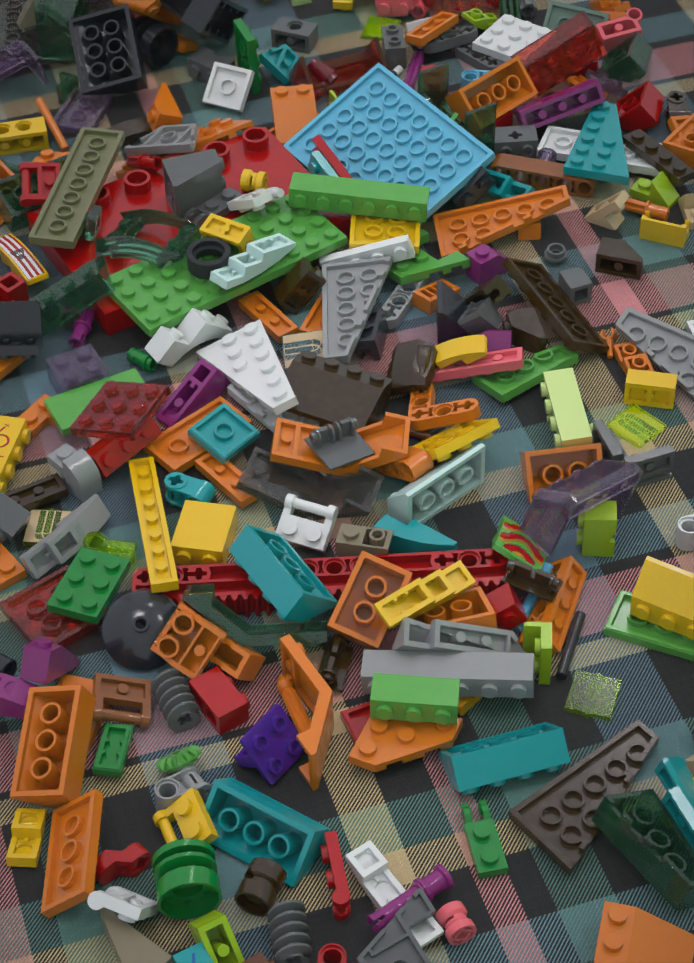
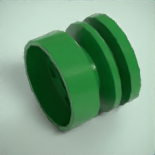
(186, 879)

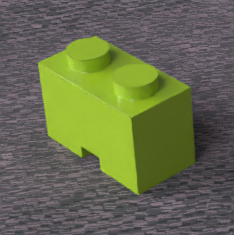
(598, 530)

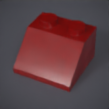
(640, 108)

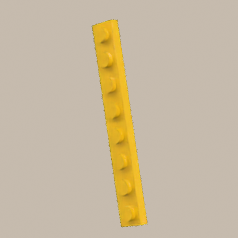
(153, 525)

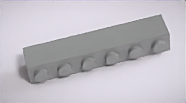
(479, 672)

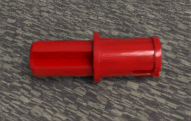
(144, 162)

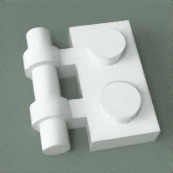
(255, 200)

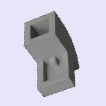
(79, 471)

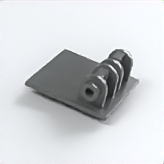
(339, 444)

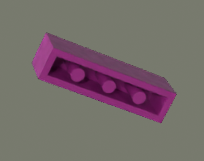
(560, 104)

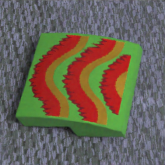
(515, 544)

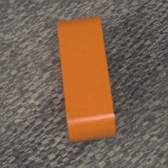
(410, 468)

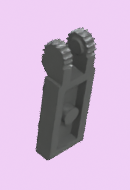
(215, 205)

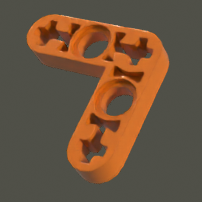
(427, 415)

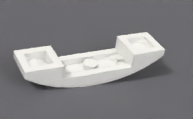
(382, 887)

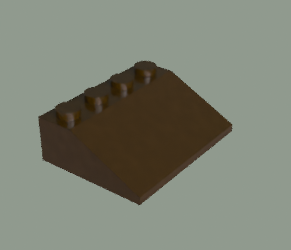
(334, 390)

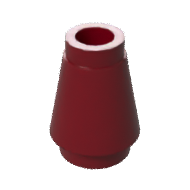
(322, 72)

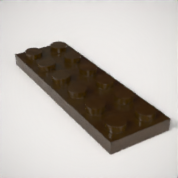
(555, 306)

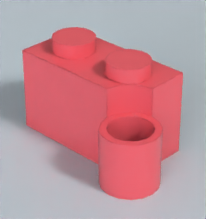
(390, 8)
(620, 29)

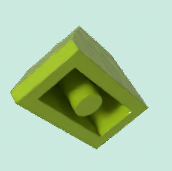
(217, 937)

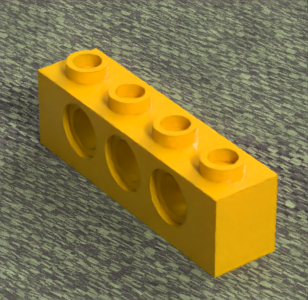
(23, 136)

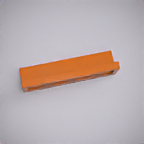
(564, 604)

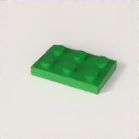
(246, 52)
(89, 585)

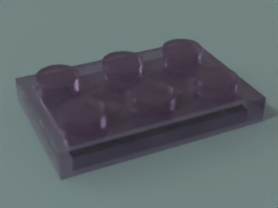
(82, 111)

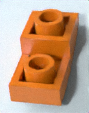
(610, 5)
(631, 358)

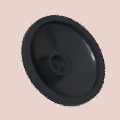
(125, 641)

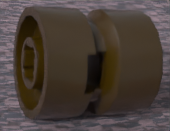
(259, 888)

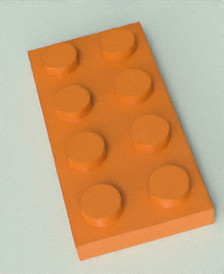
(175, 448)
(72, 853)

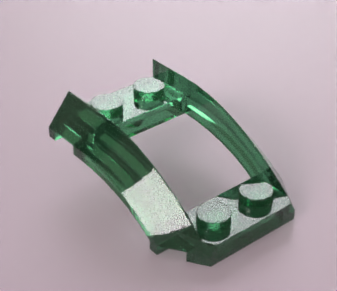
(124, 244)

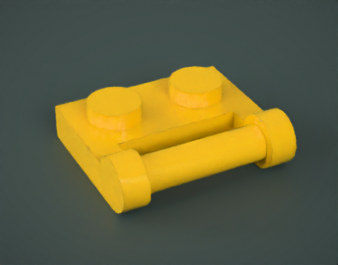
(191, 818)

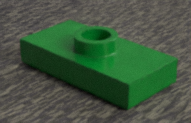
(113, 750)

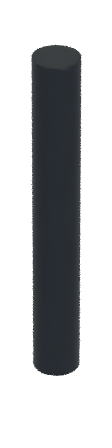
(570, 645)

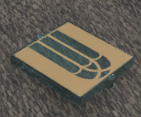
(296, 343)

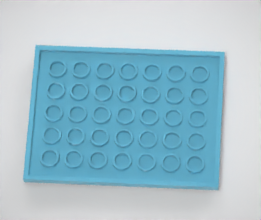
(394, 136)

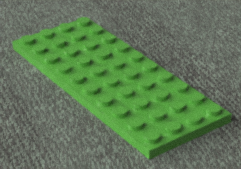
(168, 294)

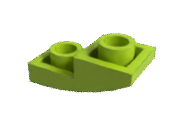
(479, 19)

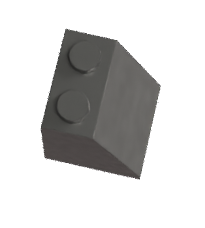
(192, 179)

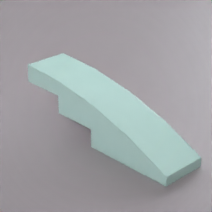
(257, 258)

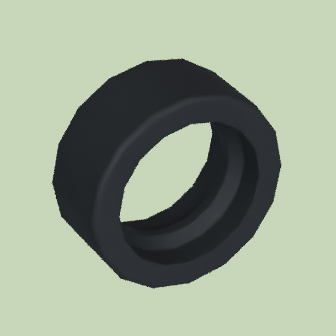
(207, 247)

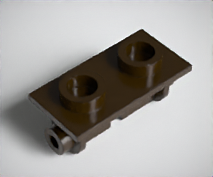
(532, 581)
(335, 662)

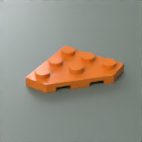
(398, 740)

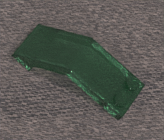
(204, 601)

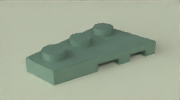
(560, 13)

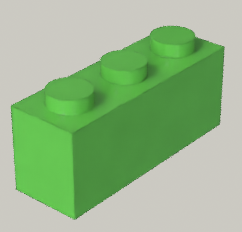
(414, 698)

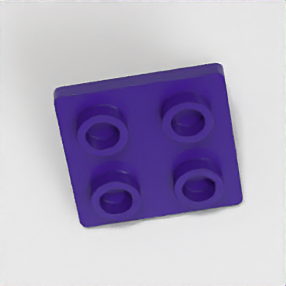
(270, 745)

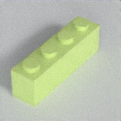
(566, 408)

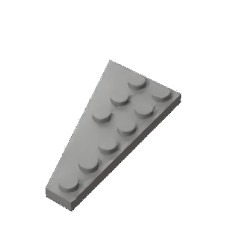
(348, 301)
(664, 344)

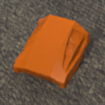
(188, 641)

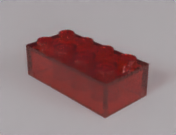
(561, 52)

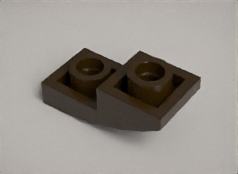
(133, 129)

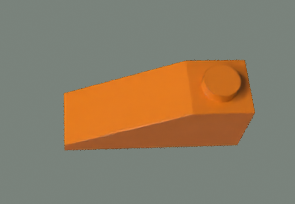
(164, 109)

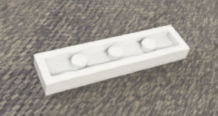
(399, 248)

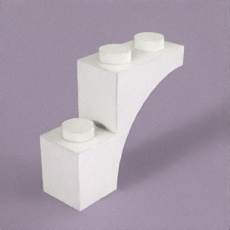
(197, 327)

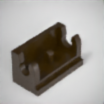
(299, 286)
(494, 288)

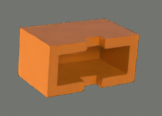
(237, 660)

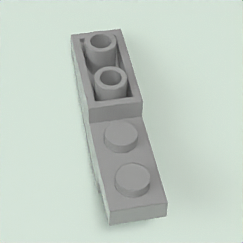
(66, 538)

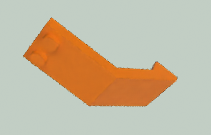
(386, 438)
(318, 699)

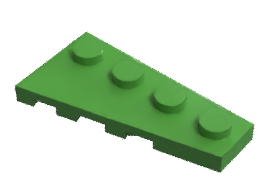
(509, 384)

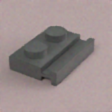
(654, 463)

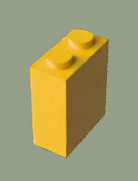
(204, 533)

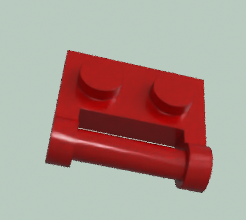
(46, 177)

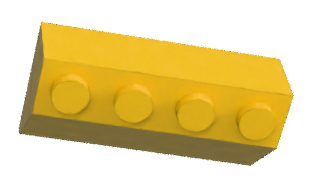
(665, 597)

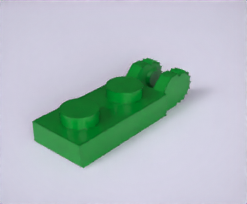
(484, 842)

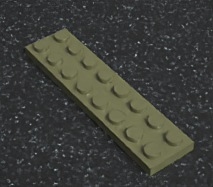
(76, 188)

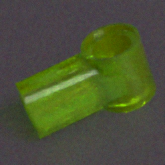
(98, 542)

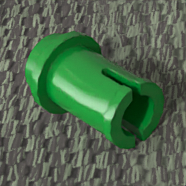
(142, 359)

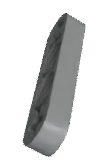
(405, 297)

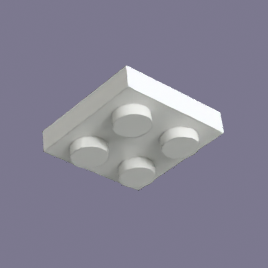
(228, 87)

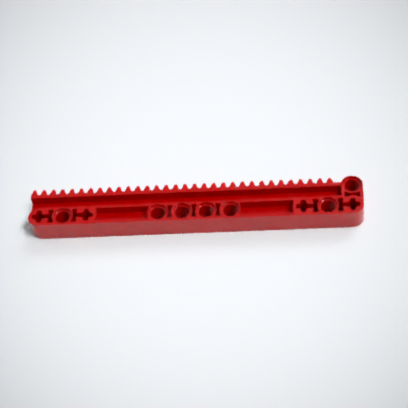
(241, 595)

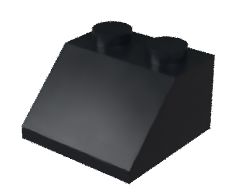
(449, 310)

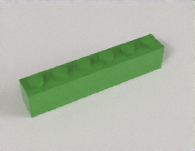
(359, 197)

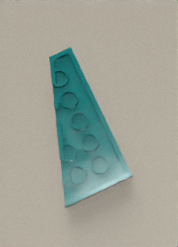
(599, 148)

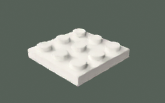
(507, 37)

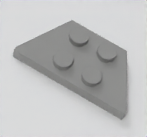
(167, 139)

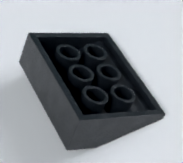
(108, 52)

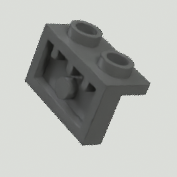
(609, 442)

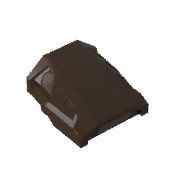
(412, 366)

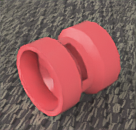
(457, 926)

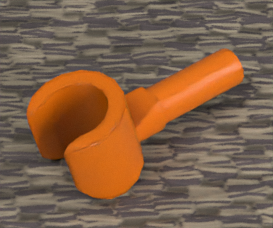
(609, 340)

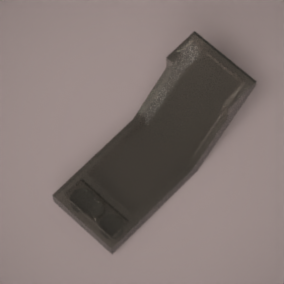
(273, 481)

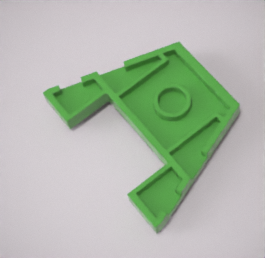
(424, 264)

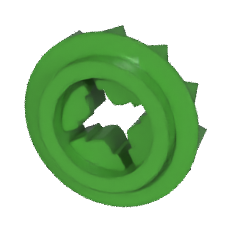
(178, 759)

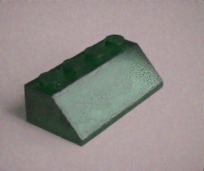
(74, 293)

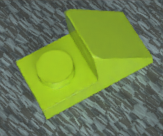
(658, 191)

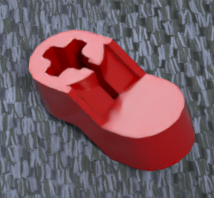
(123, 863)

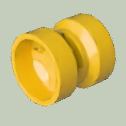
(253, 181)

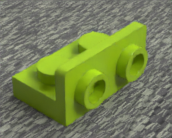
(538, 640)

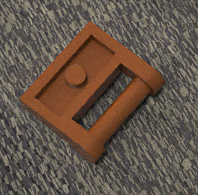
(122, 692)

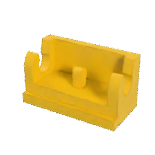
(228, 231)
(664, 232)
(650, 389)

